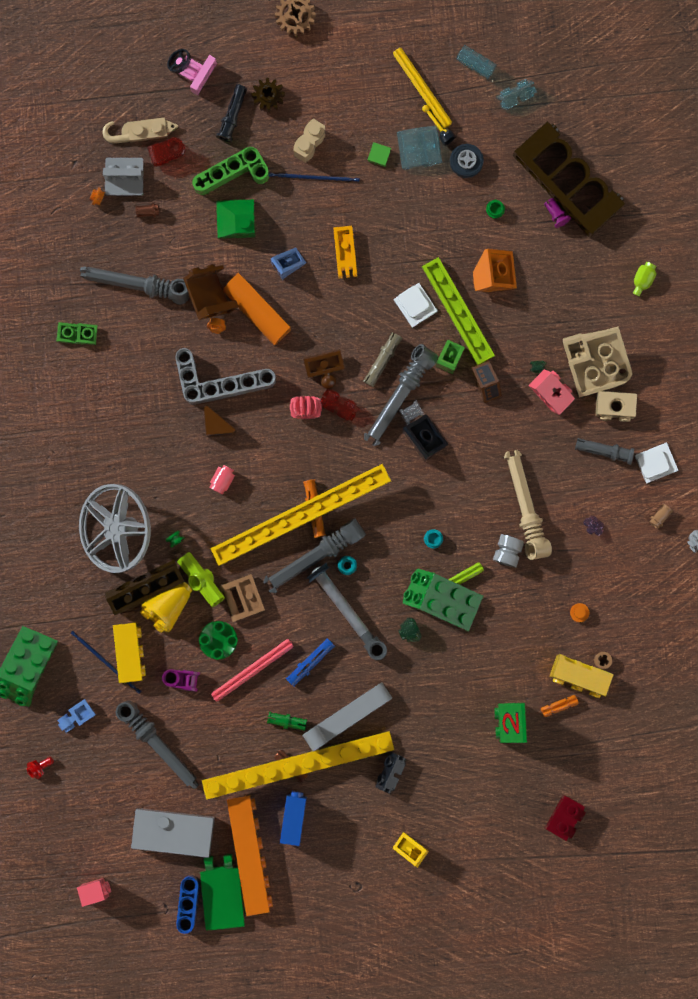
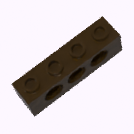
(144, 587)

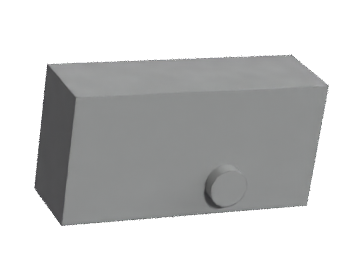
(172, 832)

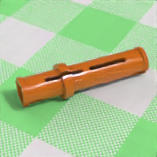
(317, 524)

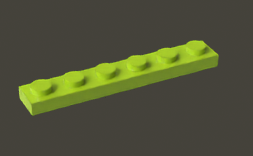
(458, 311)

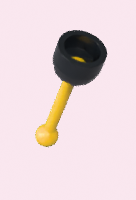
(446, 135)

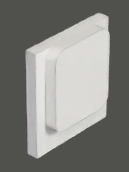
(415, 305)
(656, 463)

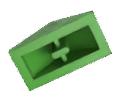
(450, 356)

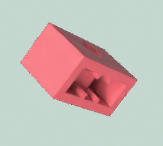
(557, 400)
(93, 891)

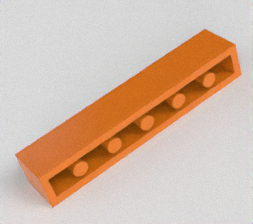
(248, 855)

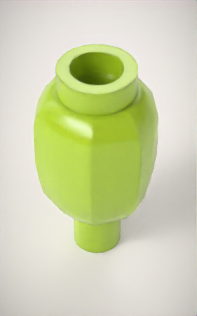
(644, 278)

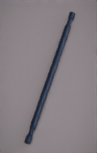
(314, 177)
(102, 659)

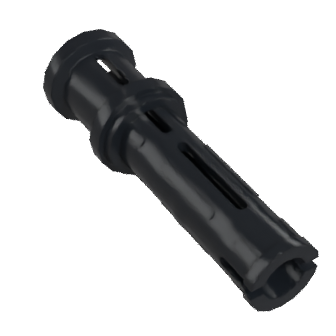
(229, 121)

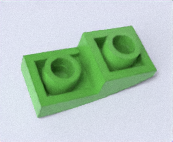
(76, 333)

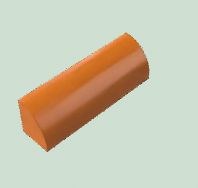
(256, 309)

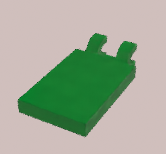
(222, 895)

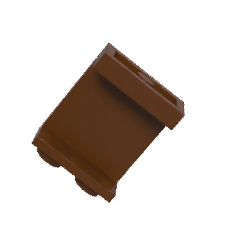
(207, 292)

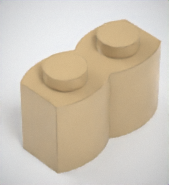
(305, 144)

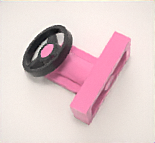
(191, 69)

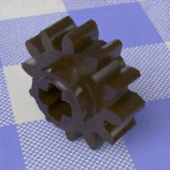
(265, 88)

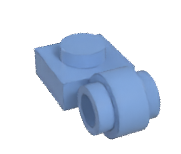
(80, 713)

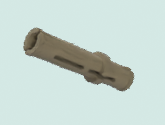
(380, 363)

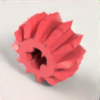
(305, 407)

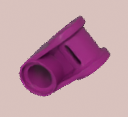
(183, 679)

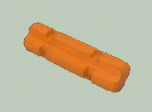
(559, 706)

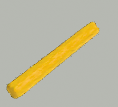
(422, 88)

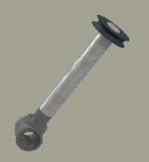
(347, 611)

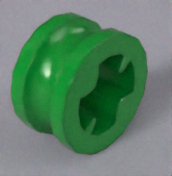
(175, 539)

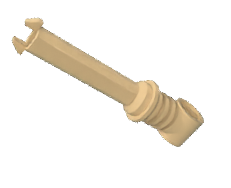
(536, 546)

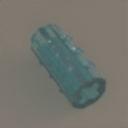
(476, 62)

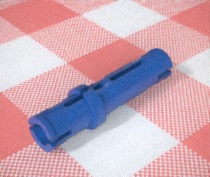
(293, 679)

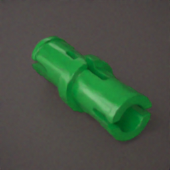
(287, 721)

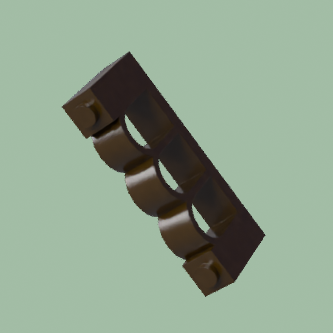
(539, 143)

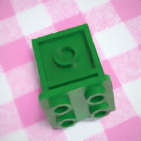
(442, 598)
(25, 665)

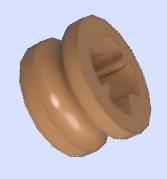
(608, 658)

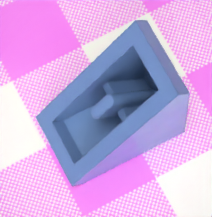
(287, 262)

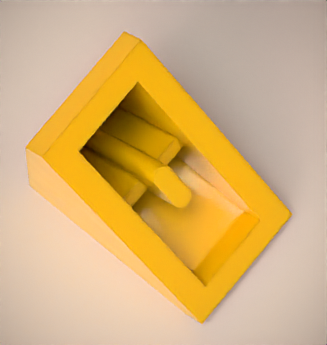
(410, 849)

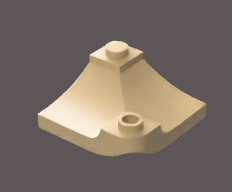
(597, 360)

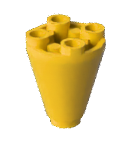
(166, 607)

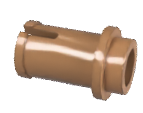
(661, 515)

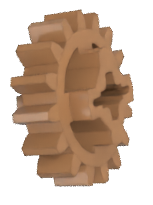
(302, 12)

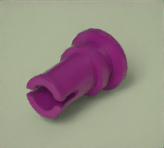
(557, 214)

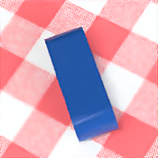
(184, 913)

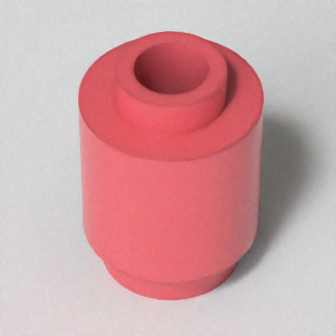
(222, 479)

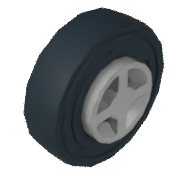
(466, 153)

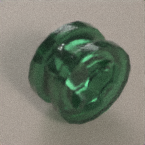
(537, 366)

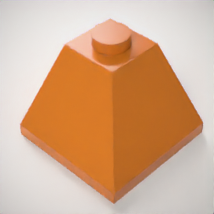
(495, 271)

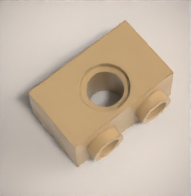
(626, 400)

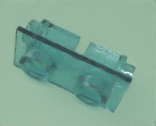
(522, 90)

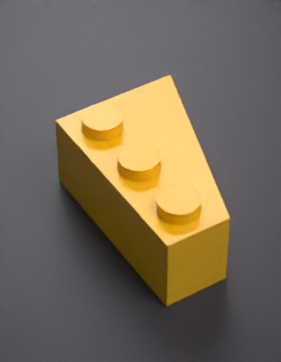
(581, 676)

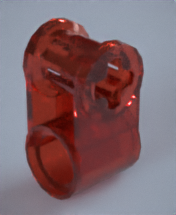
(164, 151)

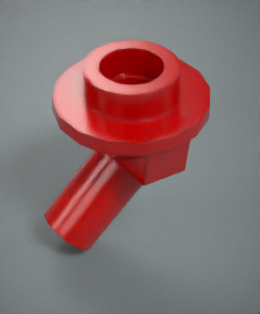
(34, 768)

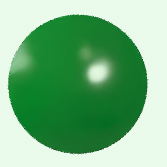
(218, 640)

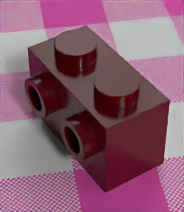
(565, 818)

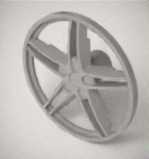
(116, 528)

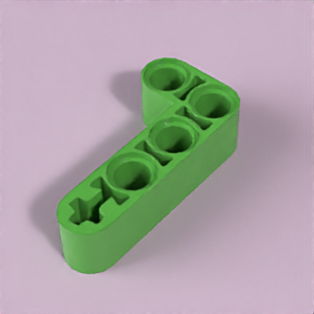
(229, 174)

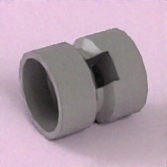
(508, 550)

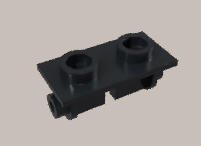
(386, 780)

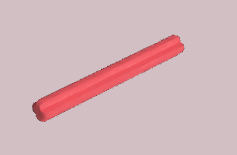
(252, 670)

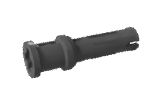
(613, 452)

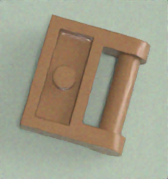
(248, 595)

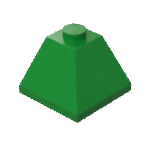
(235, 219)

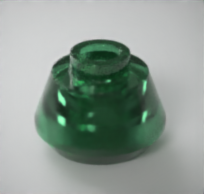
(410, 631)

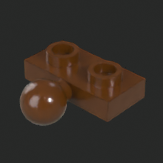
(324, 364)

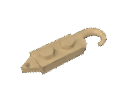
(141, 130)

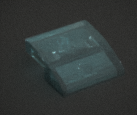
(419, 147)

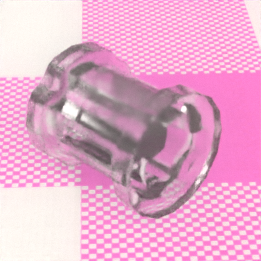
(411, 412)

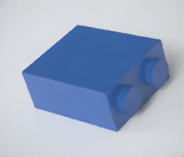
(293, 819)

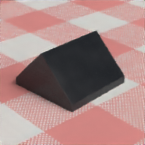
(425, 437)

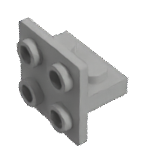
(123, 176)

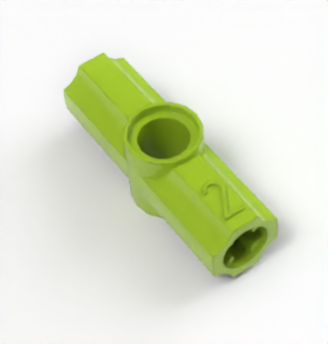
(201, 579)

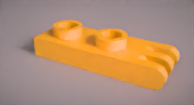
(345, 251)

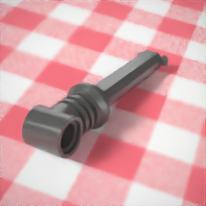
(151, 286)
(422, 359)
(329, 546)
(147, 733)

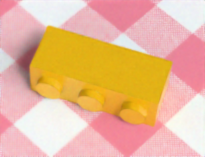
(128, 652)

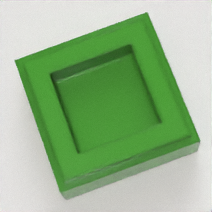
(379, 154)

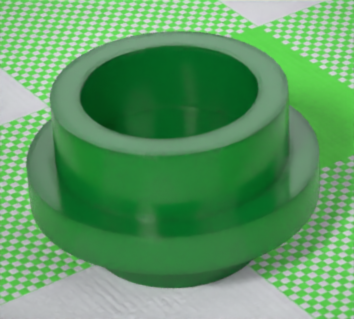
(495, 209)

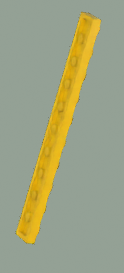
(301, 514)
(297, 765)

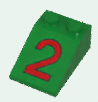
(511, 723)

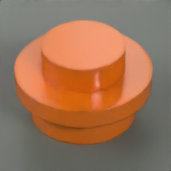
(97, 196)
(216, 325)
(579, 612)

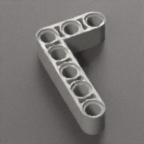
(219, 384)
(347, 716)

